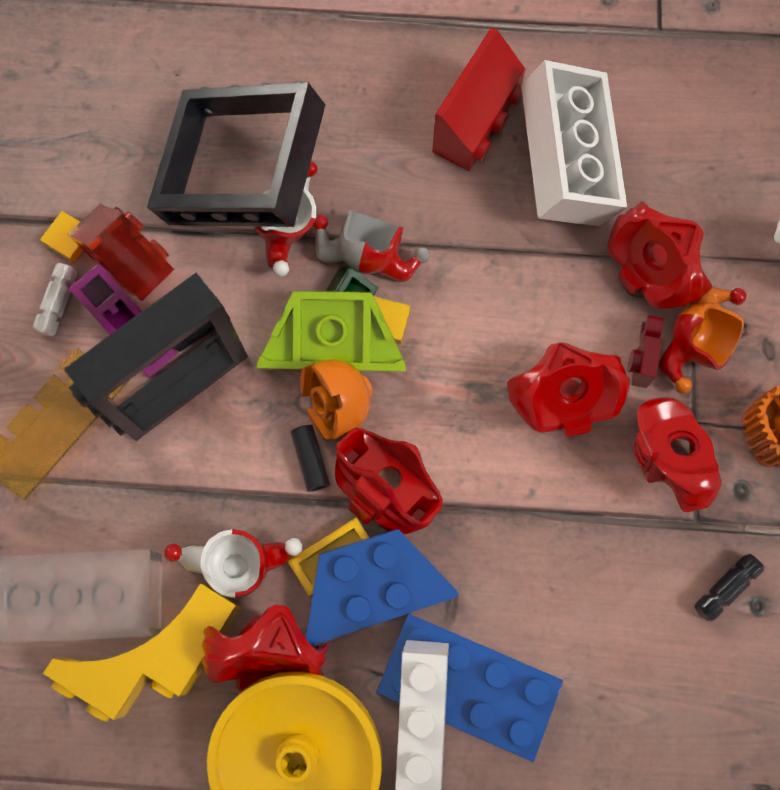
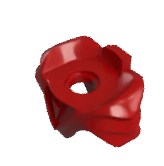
(659, 257)
(553, 401)
(357, 469)
(692, 476)
(262, 649)

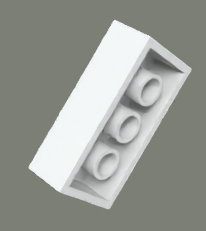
(573, 144)

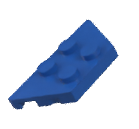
(371, 585)

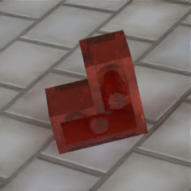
(120, 248)

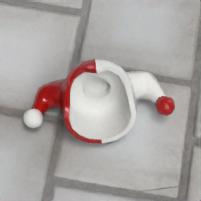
(280, 239)
(233, 560)

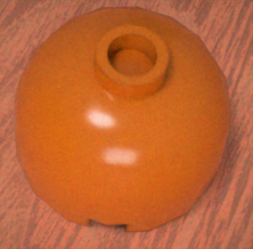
(337, 395)

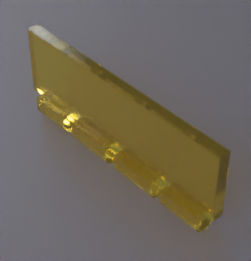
(44, 435)

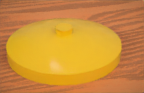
(295, 736)

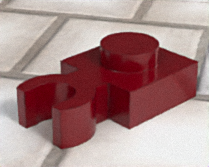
(645, 359)

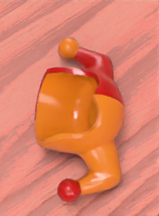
(703, 335)

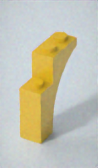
(169, 659)

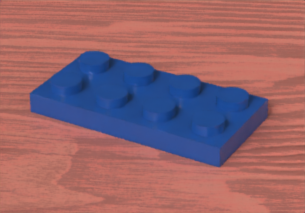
(485, 690)

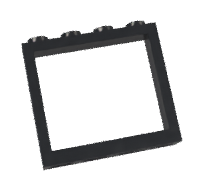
(291, 171)
(146, 340)

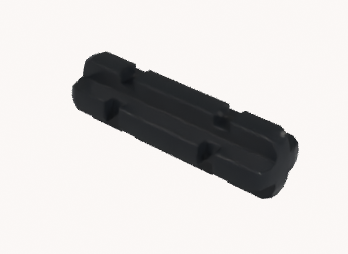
(729, 587)

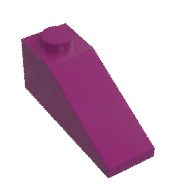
(111, 306)

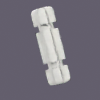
(55, 299)

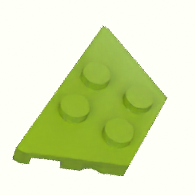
(332, 327)

